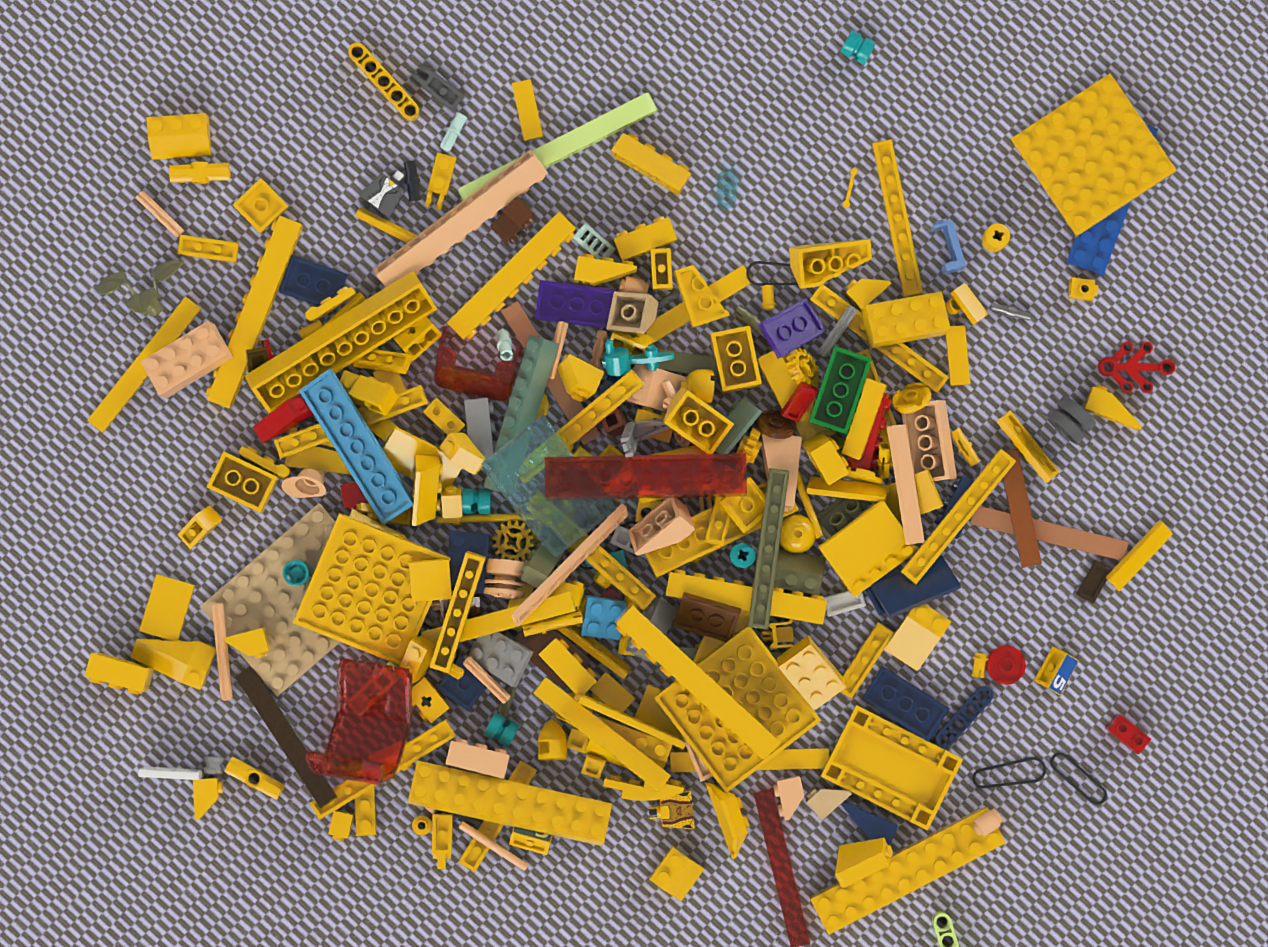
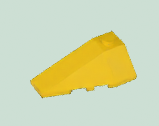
(823, 261)

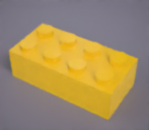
(905, 320)

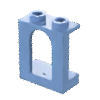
(954, 247)

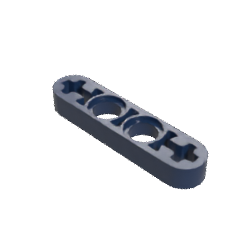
(961, 714)

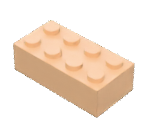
(186, 359)

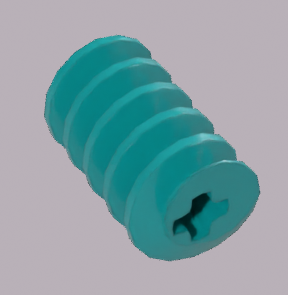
(744, 547)

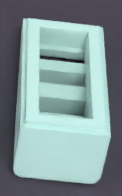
(582, 231)

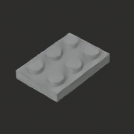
(501, 656)

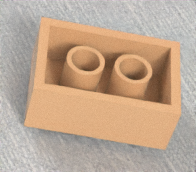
(477, 759)

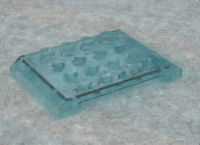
(520, 477)

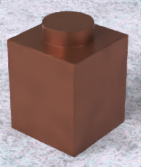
(615, 422)

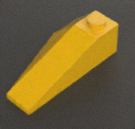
(177, 659)

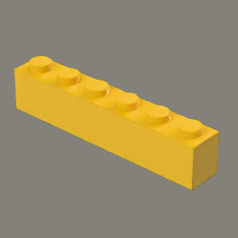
(457, 612)

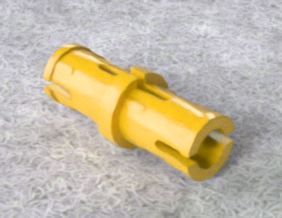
(965, 447)
(884, 452)

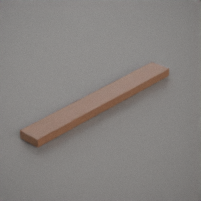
(523, 328)
(1054, 534)

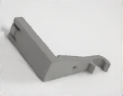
(639, 431)

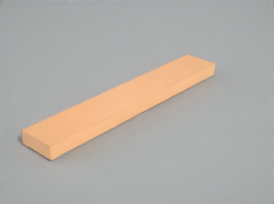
(905, 484)

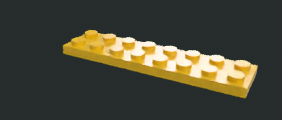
(692, 547)

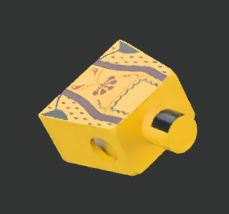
(675, 811)

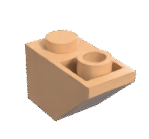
(790, 794)

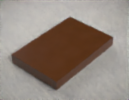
(706, 617)

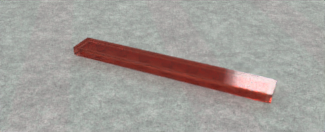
(781, 868)

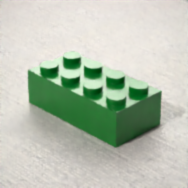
(840, 390)

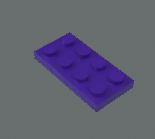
(574, 304)

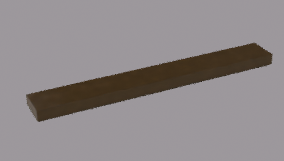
(284, 735)

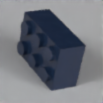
(458, 545)

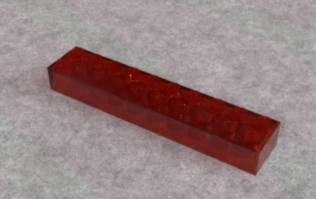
(645, 476)

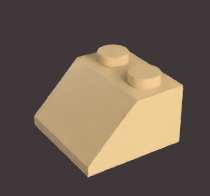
(632, 312)

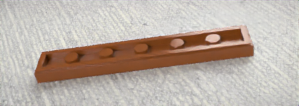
(1021, 513)

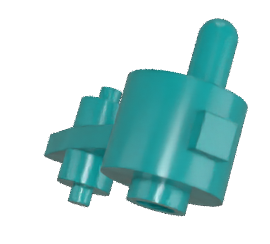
(619, 362)

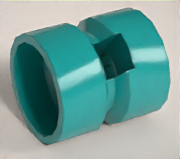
(858, 47)
(476, 501)
(297, 572)
(501, 729)

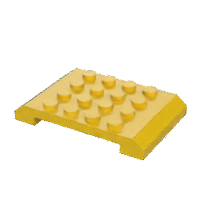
(891, 767)

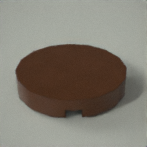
(774, 425)

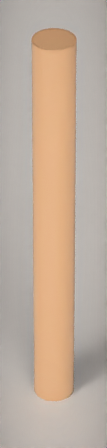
(493, 846)

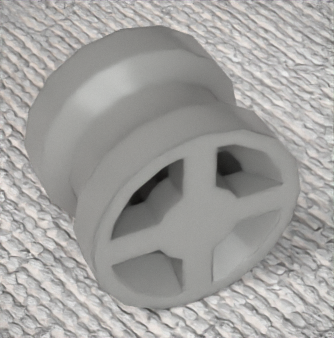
(213, 765)

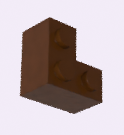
(513, 221)

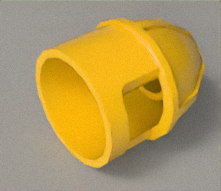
(552, 742)

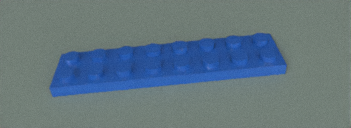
(1094, 246)

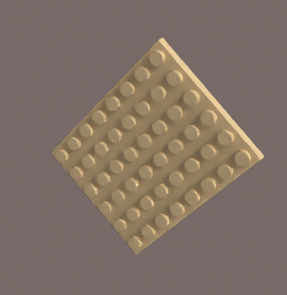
(263, 599)

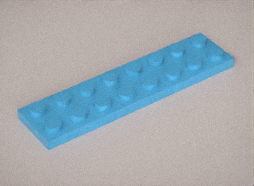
(357, 446)

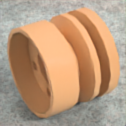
(505, 578)

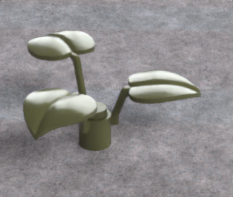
(145, 301)

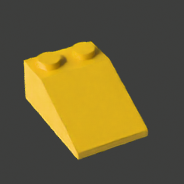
(917, 635)

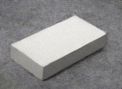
(843, 602)

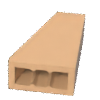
(783, 455)

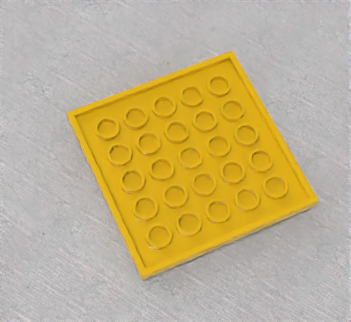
(1093, 155)
(365, 590)
(756, 683)

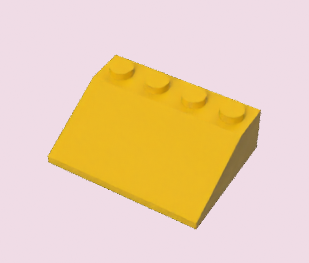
(867, 548)

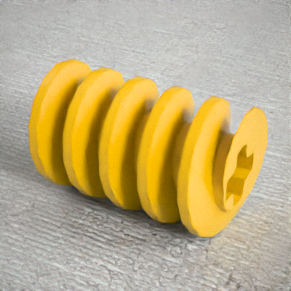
(995, 245)

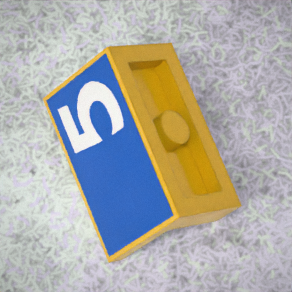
(1056, 670)
(530, 840)

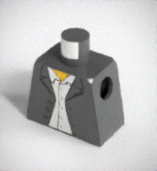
(384, 193)

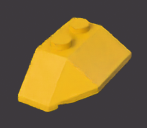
(729, 816)

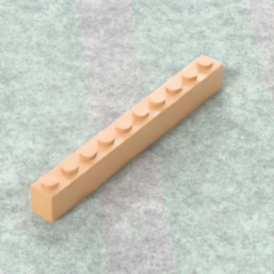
(462, 219)

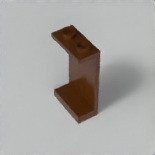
(538, 643)

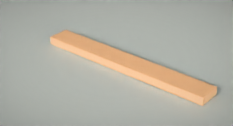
(570, 564)

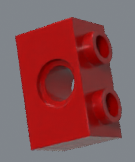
(1127, 733)

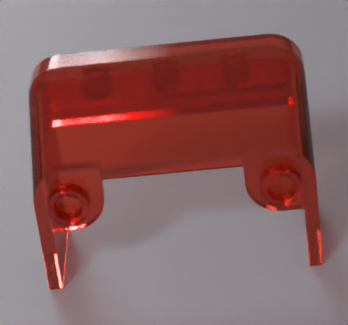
(472, 381)

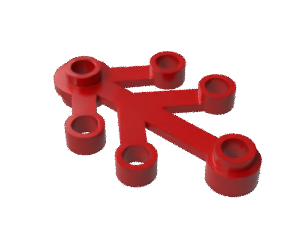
(1132, 367)

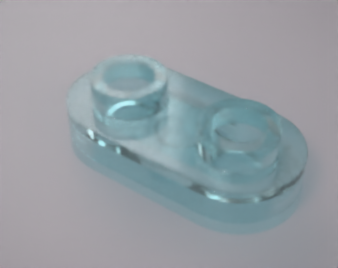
(726, 188)

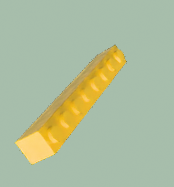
(512, 276)
(735, 594)

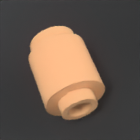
(633, 285)
(987, 822)

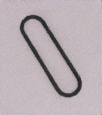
(1072, 784)

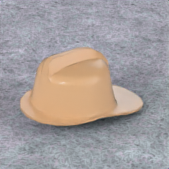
(305, 484)

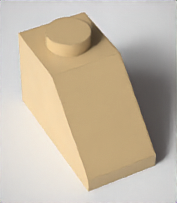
(826, 800)

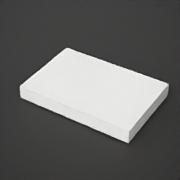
(172, 773)

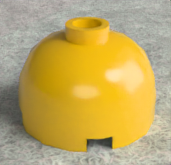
(700, 384)
(797, 534)

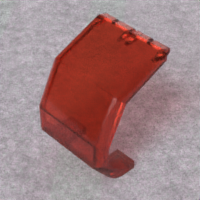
(368, 724)

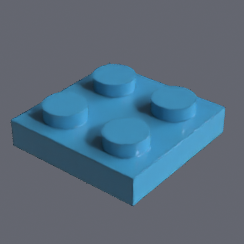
(600, 617)

